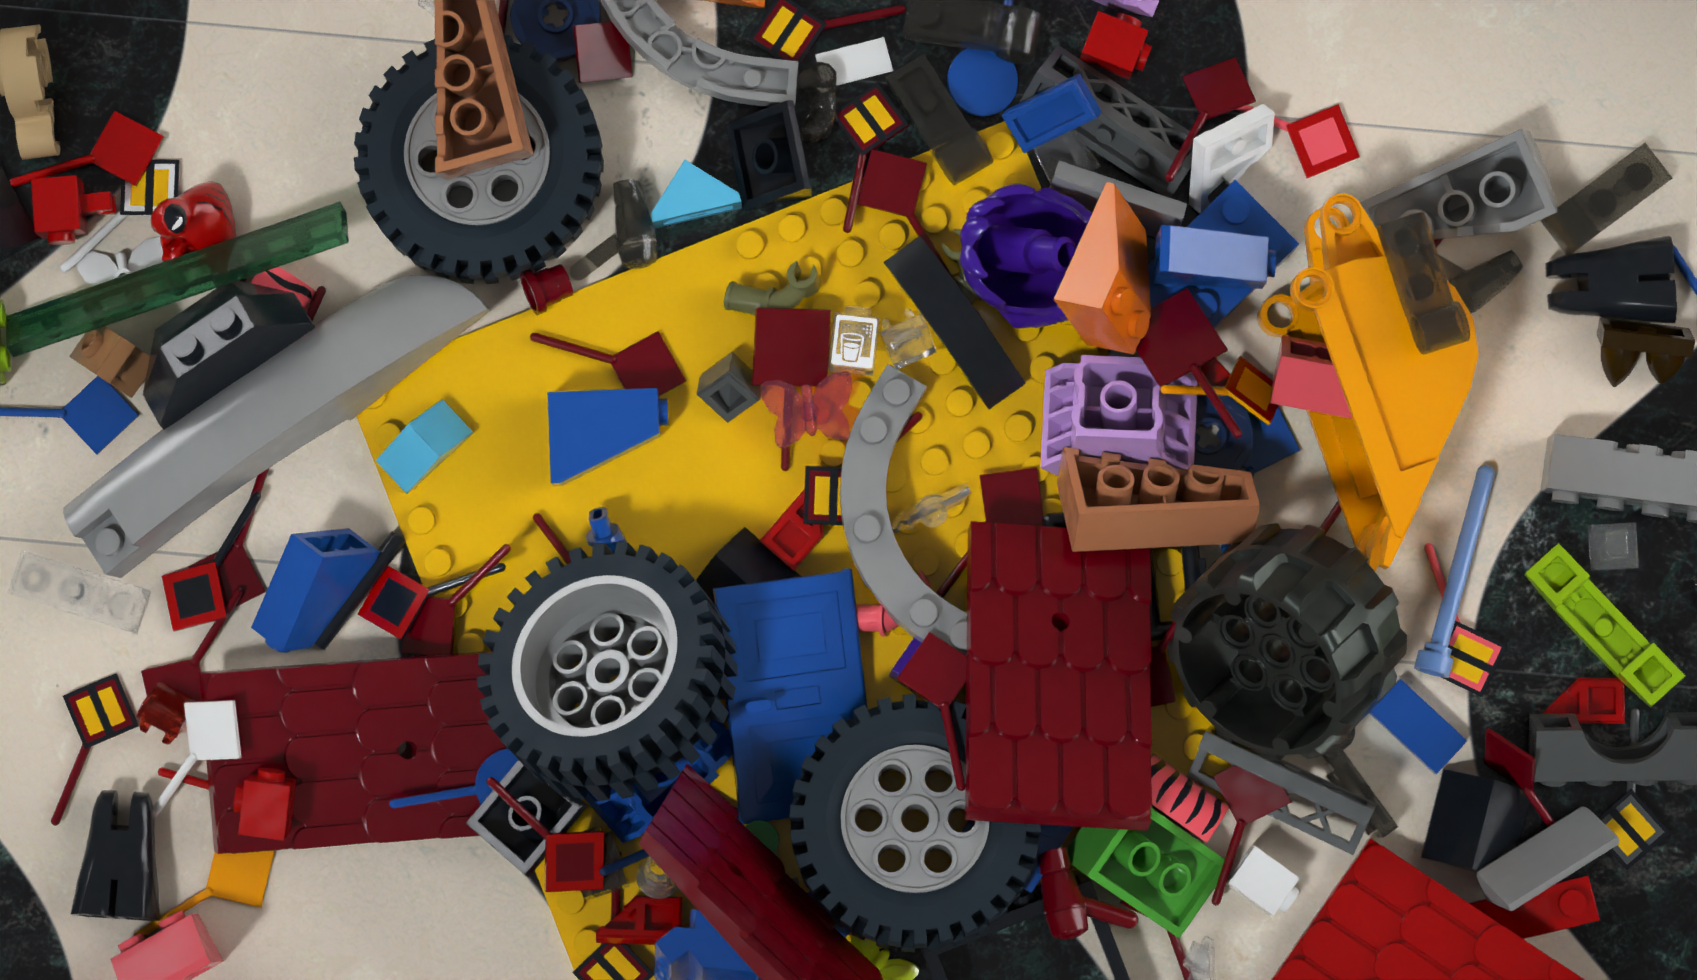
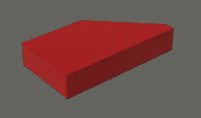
(790, 537)
(1592, 701)
(642, 921)

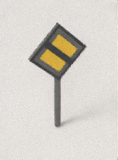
(1631, 819)

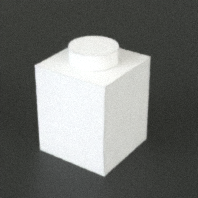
(1264, 882)

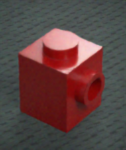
(1116, 44)
(265, 804)

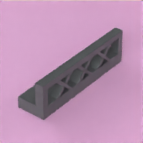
(1114, 134)
(1294, 781)

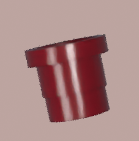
(546, 287)

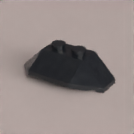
(218, 344)

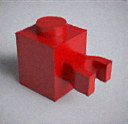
(62, 208)

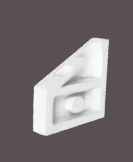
(1228, 152)

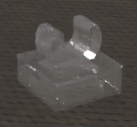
(907, 340)
(1613, 546)

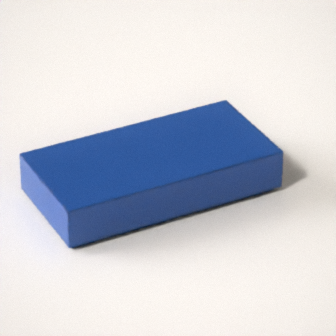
(1051, 113)
(1418, 727)

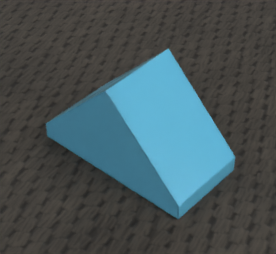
(693, 196)
(423, 445)

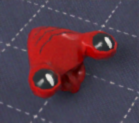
(194, 220)

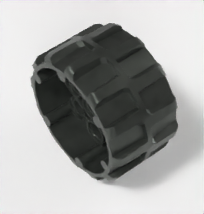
(1287, 641)

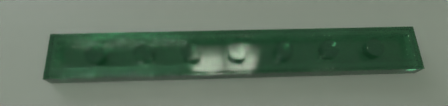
(177, 279)

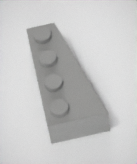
(1620, 476)

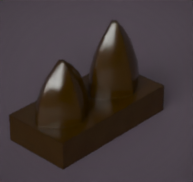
(1625, 340)

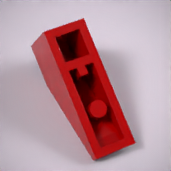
(1555, 909)

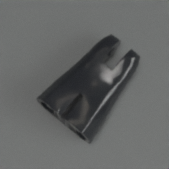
(1619, 282)
(119, 863)

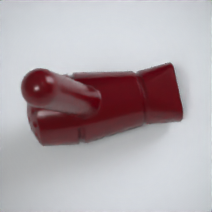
(1066, 906)

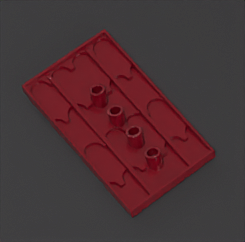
(1057, 680)
(341, 738)
(746, 889)

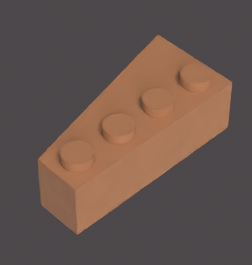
(477, 96)
(1152, 505)

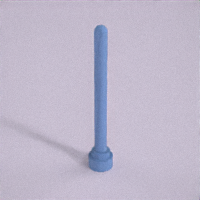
(1436, 655)

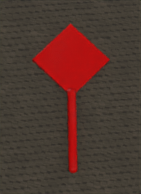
(122, 150)

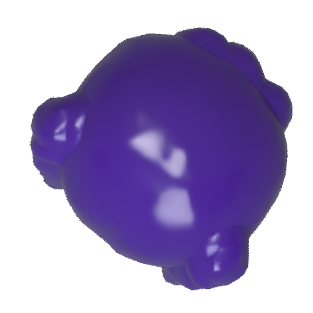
(1020, 250)

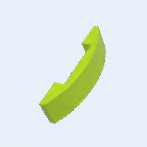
(1603, 626)

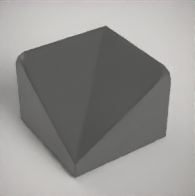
(728, 387)

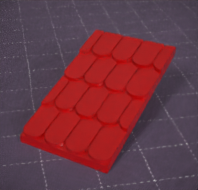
(1405, 926)

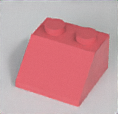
(175, 953)

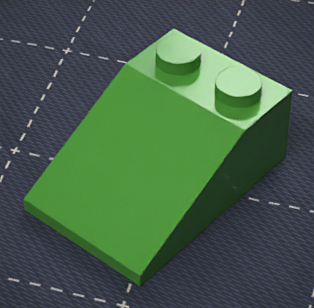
(1152, 870)

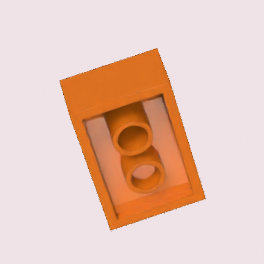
(1108, 277)

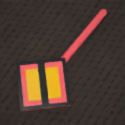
(1473, 652)

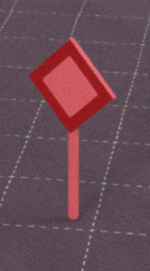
(1319, 140)

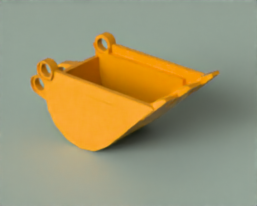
(1395, 394)

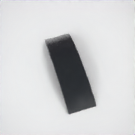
(955, 322)

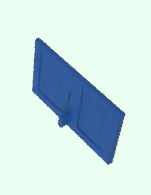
(793, 680)

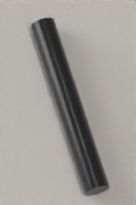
(388, 551)

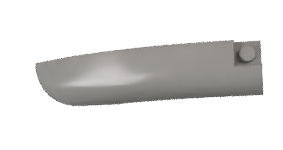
(267, 416)

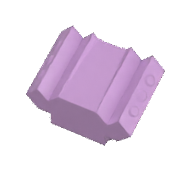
(1116, 409)

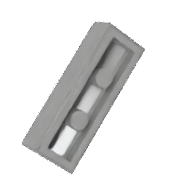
(1148, 206)
(1546, 859)

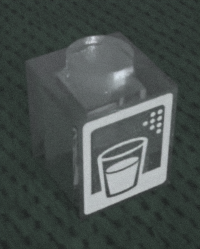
(854, 341)

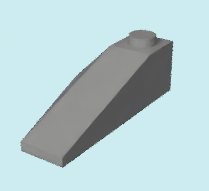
(1476, 194)

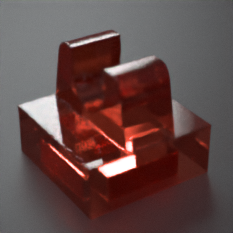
(164, 711)

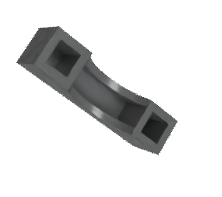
(1569, 755)

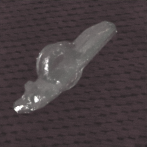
(931, 509)

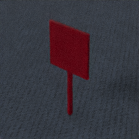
(1180, 343)
(791, 349)

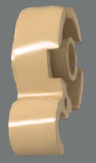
(23, 75)

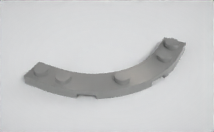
(698, 63)
(867, 518)

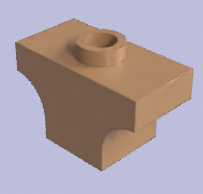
(112, 359)

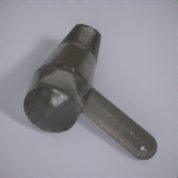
(633, 234)
(1483, 281)

